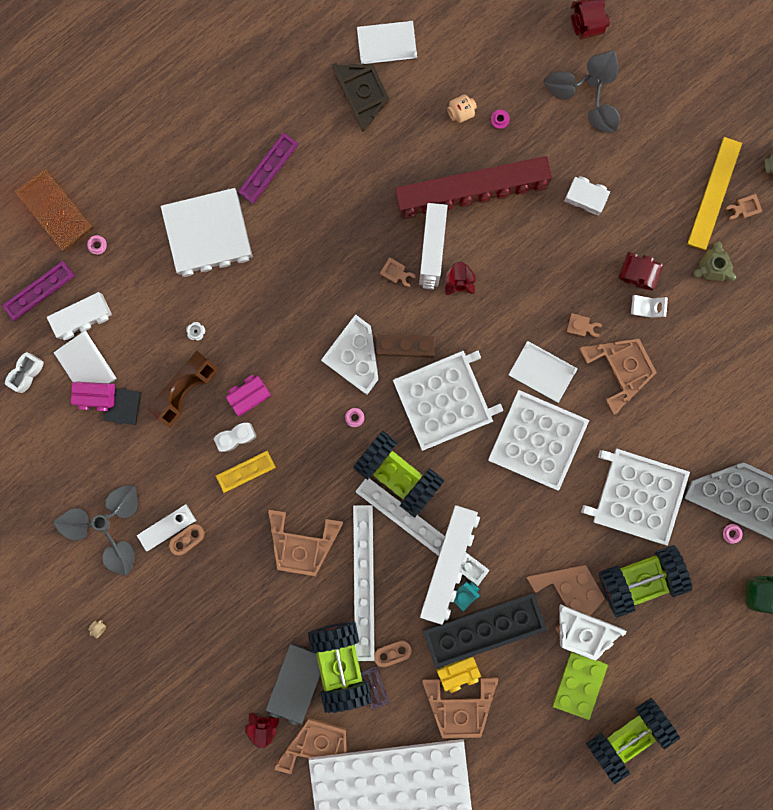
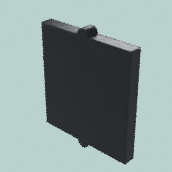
(125, 407)

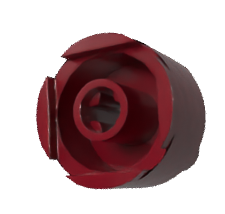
(589, 18)
(640, 271)

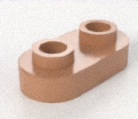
(187, 539)
(393, 654)

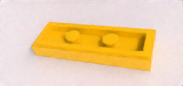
(245, 471)

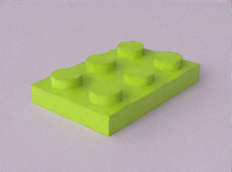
(579, 685)

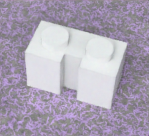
(587, 195)

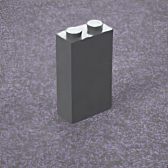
(294, 685)

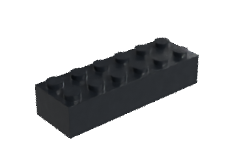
(484, 629)

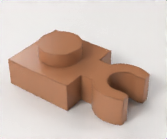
(746, 207)
(395, 271)
(580, 325)

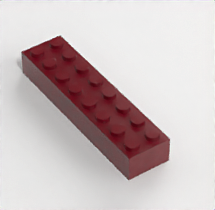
(474, 186)

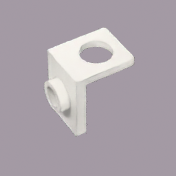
(648, 306)

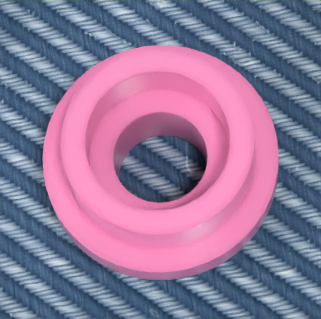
(94, 239)
(354, 423)
(738, 533)

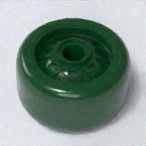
(759, 594)

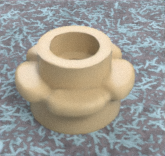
(96, 628)

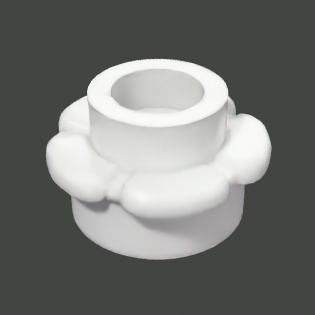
(195, 326)

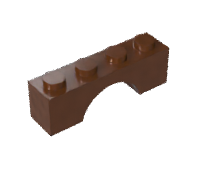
(168, 403)

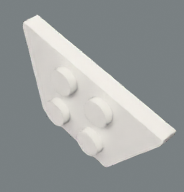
(585, 633)

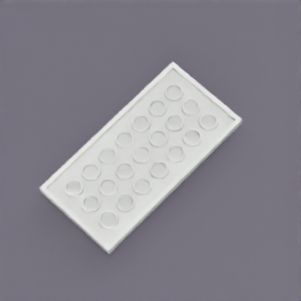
(393, 778)

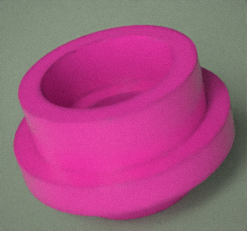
(500, 125)

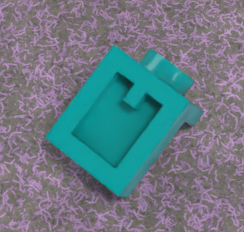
(466, 595)

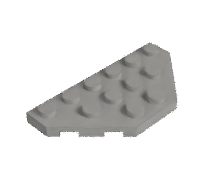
(738, 495)

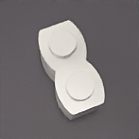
(22, 376)
(230, 440)

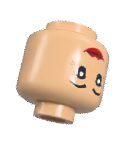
(461, 108)

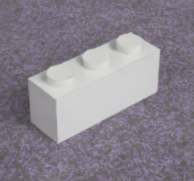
(79, 316)

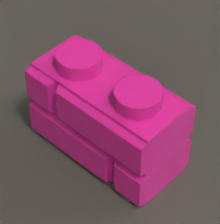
(93, 394)
(248, 395)

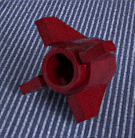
(460, 279)
(261, 730)

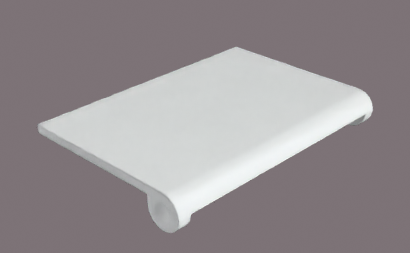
(386, 42)
(84, 361)
(542, 371)

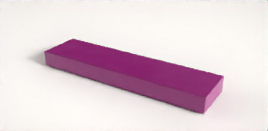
(268, 168)
(38, 291)

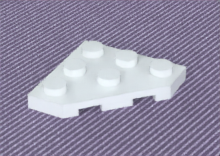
(354, 355)

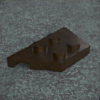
(362, 90)

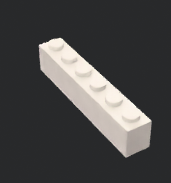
(448, 565)

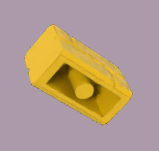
(458, 674)

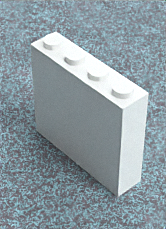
(206, 232)
(433, 245)

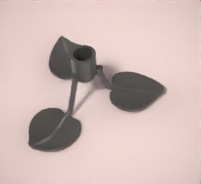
(601, 68)
(74, 526)

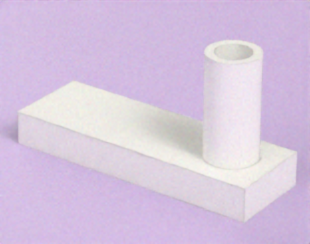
(166, 527)

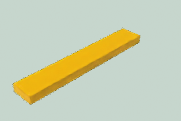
(714, 193)

